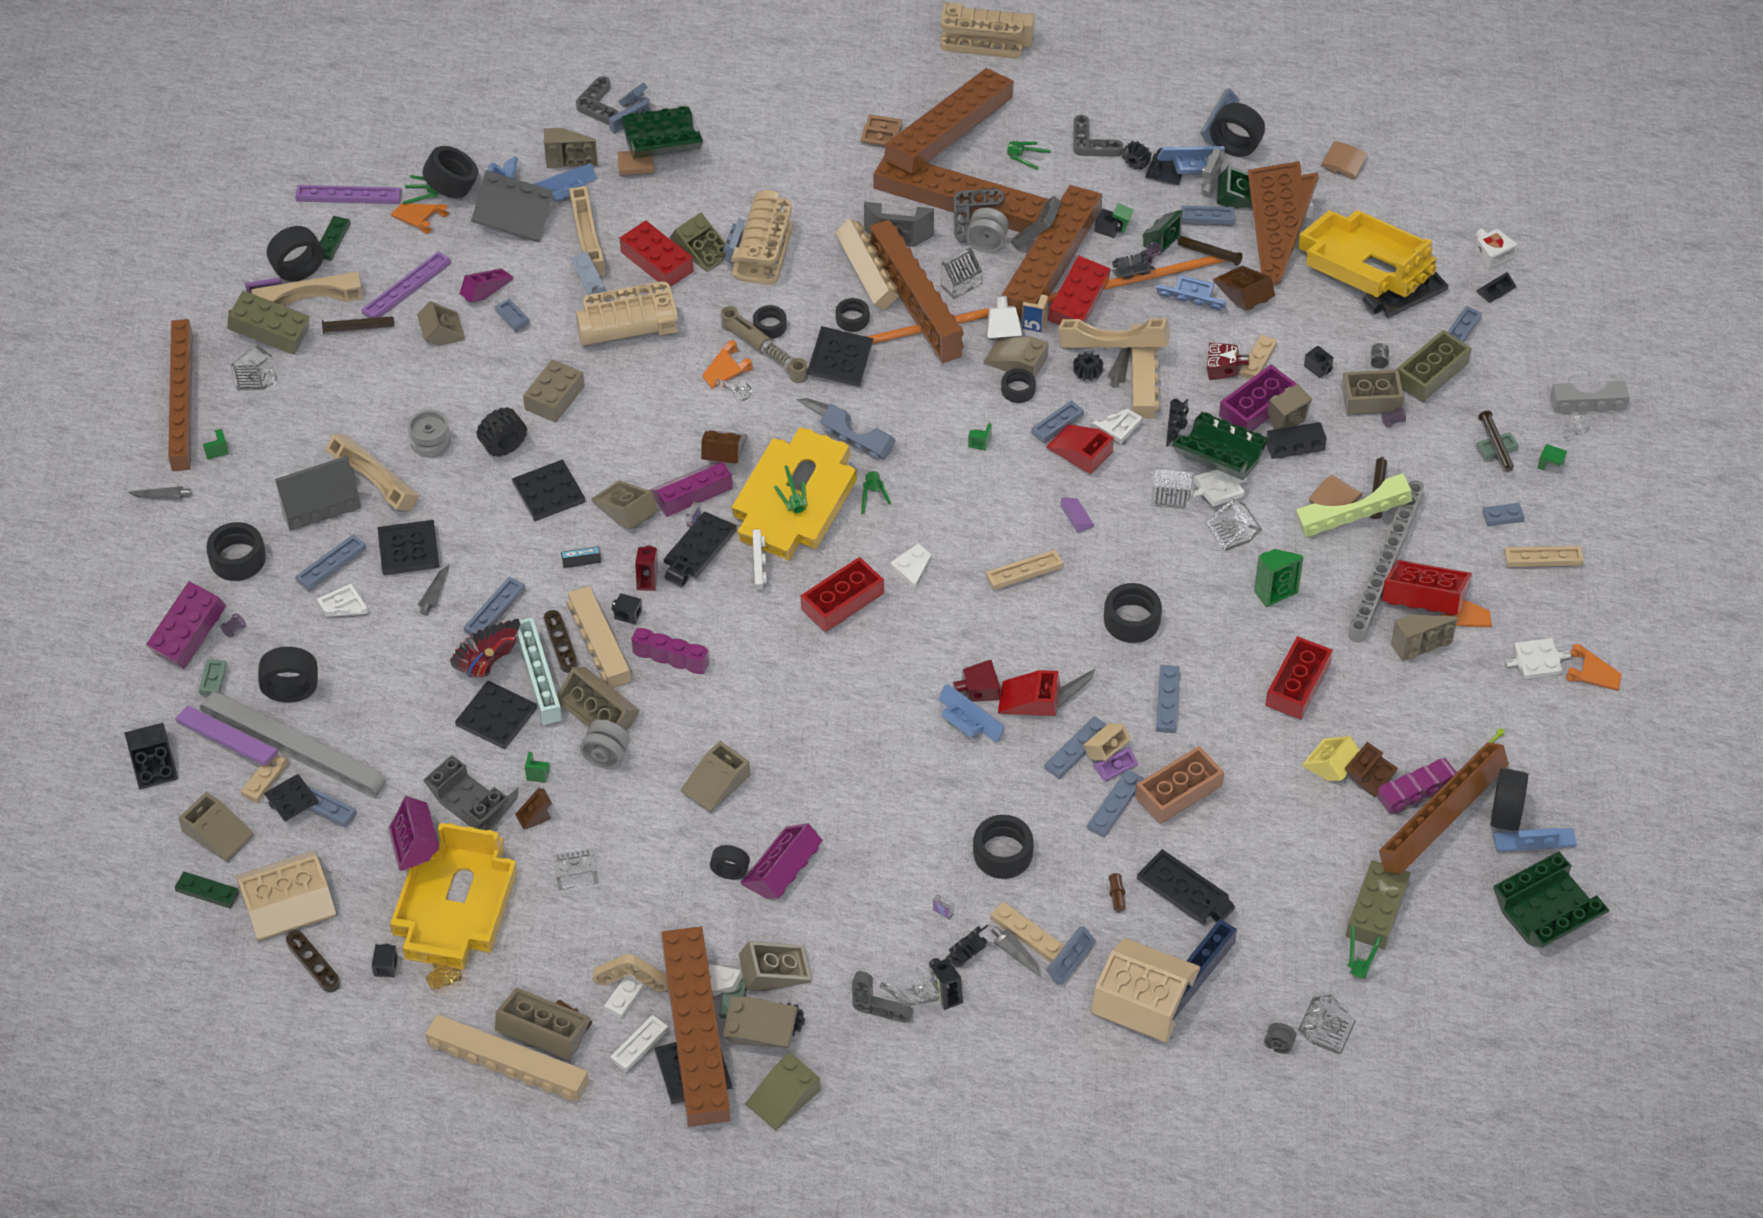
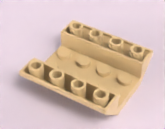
(286, 895)
(1142, 988)

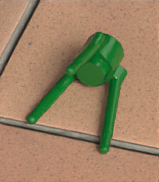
(1017, 148)
(433, 193)
(873, 483)
(796, 503)
(1361, 966)

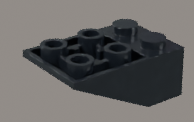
(151, 755)

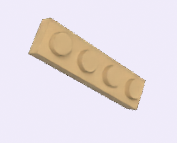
(1543, 556)
(1024, 569)
(1027, 931)

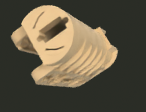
(985, 29)
(763, 239)
(628, 315)

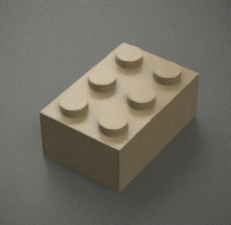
(553, 391)
(1372, 391)

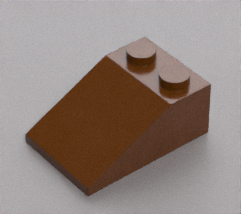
(1246, 287)
(722, 446)

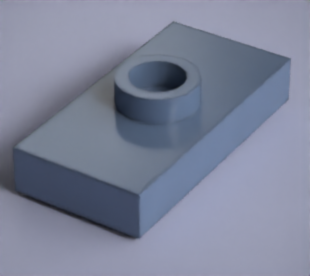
(512, 314)

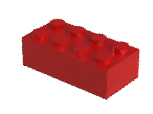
(656, 254)
(1079, 291)
(842, 594)
(1299, 677)

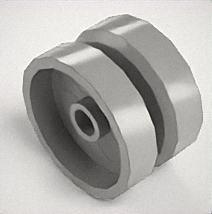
(987, 230)
(429, 433)
(604, 744)

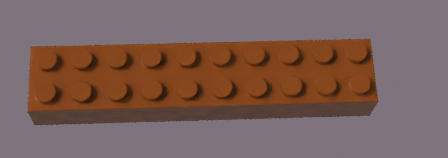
(948, 120)
(938, 186)
(1054, 248)
(918, 292)
(695, 1027)

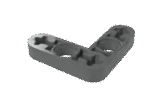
(587, 104)
(1089, 144)
(966, 207)
(1042, 223)
(867, 1003)

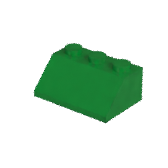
(1277, 576)

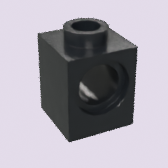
(1107, 225)
(1318, 361)
(627, 608)
(384, 960)

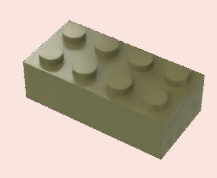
(268, 322)
(1433, 365)
(1377, 905)

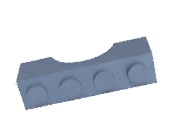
(876, 441)

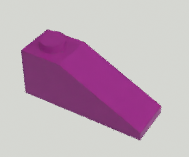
(483, 284)

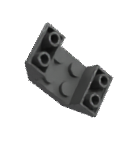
(912, 228)
(462, 793)

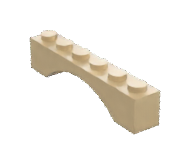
(585, 226)
(341, 287)
(1077, 333)
(392, 488)

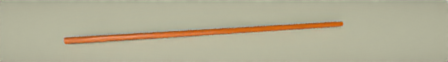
(1112, 283)

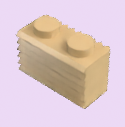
(1107, 742)

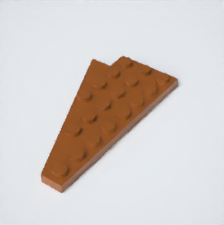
(1279, 208)

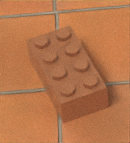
(1179, 784)

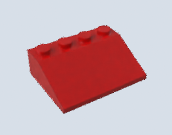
(1426, 587)

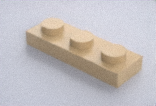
(1259, 356)

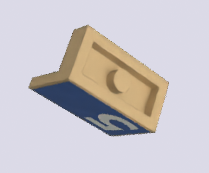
(1035, 316)

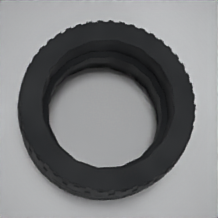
(1244, 117)
(461, 176)
(287, 241)
(238, 568)
(1137, 595)
(288, 688)
(1509, 799)
(1003, 866)

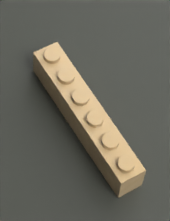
(867, 263)
(1144, 380)
(598, 637)

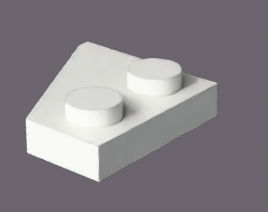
(1119, 424)
(911, 564)
(342, 602)
(724, 979)

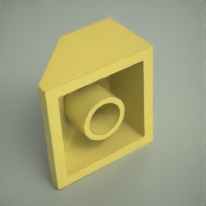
(1332, 757)

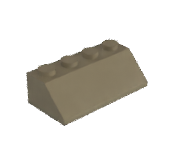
(594, 700)
(541, 1023)

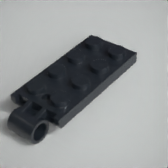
(1394, 303)
(697, 548)
(1185, 888)

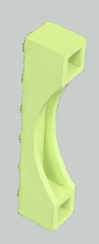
(1319, 518)

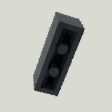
(1296, 440)

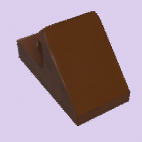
(534, 809)

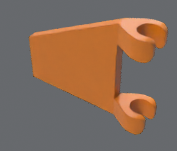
(418, 214)
(724, 366)
(1473, 616)
(1593, 670)

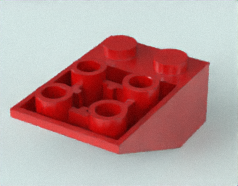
(1083, 446)
(1031, 694)

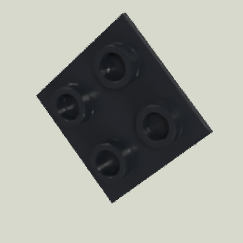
(1163, 170)
(1137, 265)
(1177, 419)
(291, 797)
(967, 946)

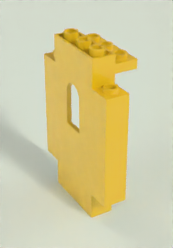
(1343, 244)
(826, 492)
(448, 929)

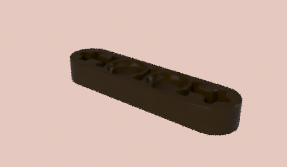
(562, 640)
(311, 962)

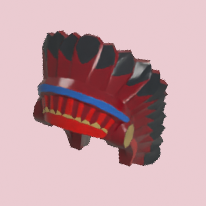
(484, 648)

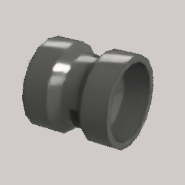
(1379, 355)

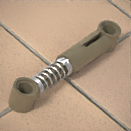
(761, 342)

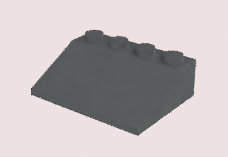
(512, 206)
(317, 493)

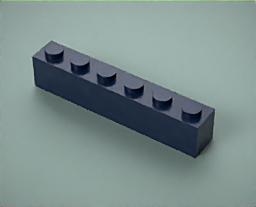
(1208, 956)

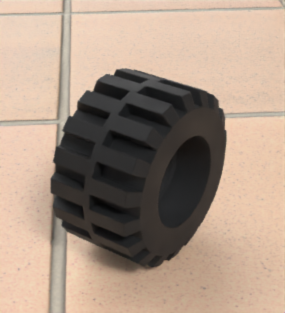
(501, 432)

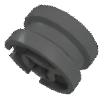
(1280, 1037)

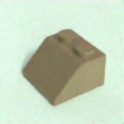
(440, 324)
(1289, 407)

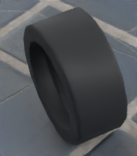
(852, 304)
(770, 311)
(1018, 375)
(731, 854)

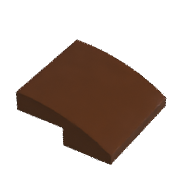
(1370, 769)

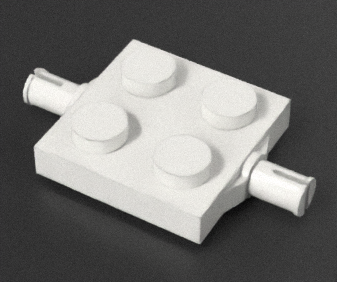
(1218, 487)
(1537, 658)

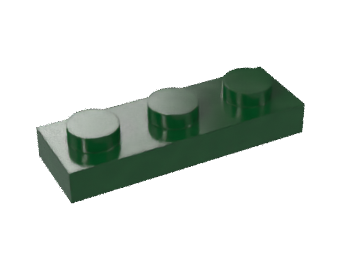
(334, 235)
(206, 890)

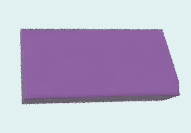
(262, 283)
(1076, 514)
(1116, 764)

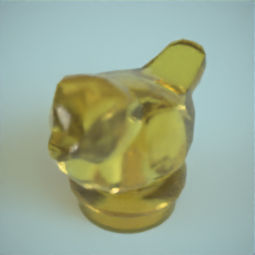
(442, 976)

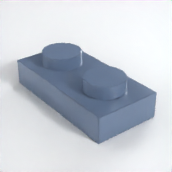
(633, 95)
(1503, 514)

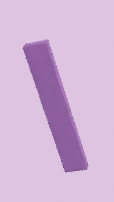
(348, 194)
(406, 286)
(226, 735)

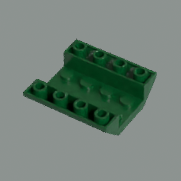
(661, 132)
(1221, 445)
(1546, 901)

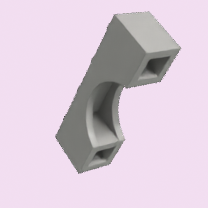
(1569, 399)

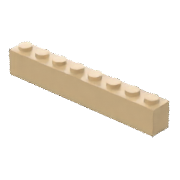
(507, 1058)

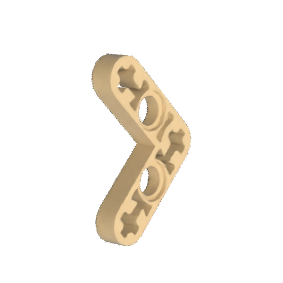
(632, 966)

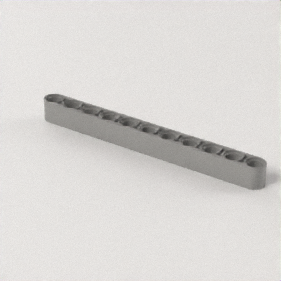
(1384, 563)
(294, 744)

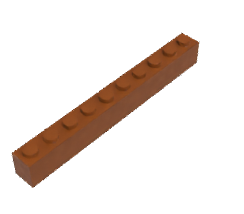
(180, 395)
(1443, 808)

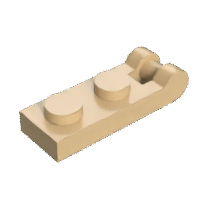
(263, 779)

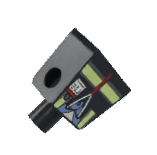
(942, 974)

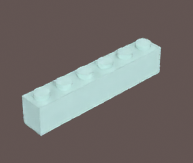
(538, 672)

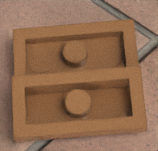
(880, 129)
(1344, 158)
(630, 166)
(1335, 493)

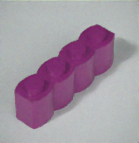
(665, 650)
(1415, 786)

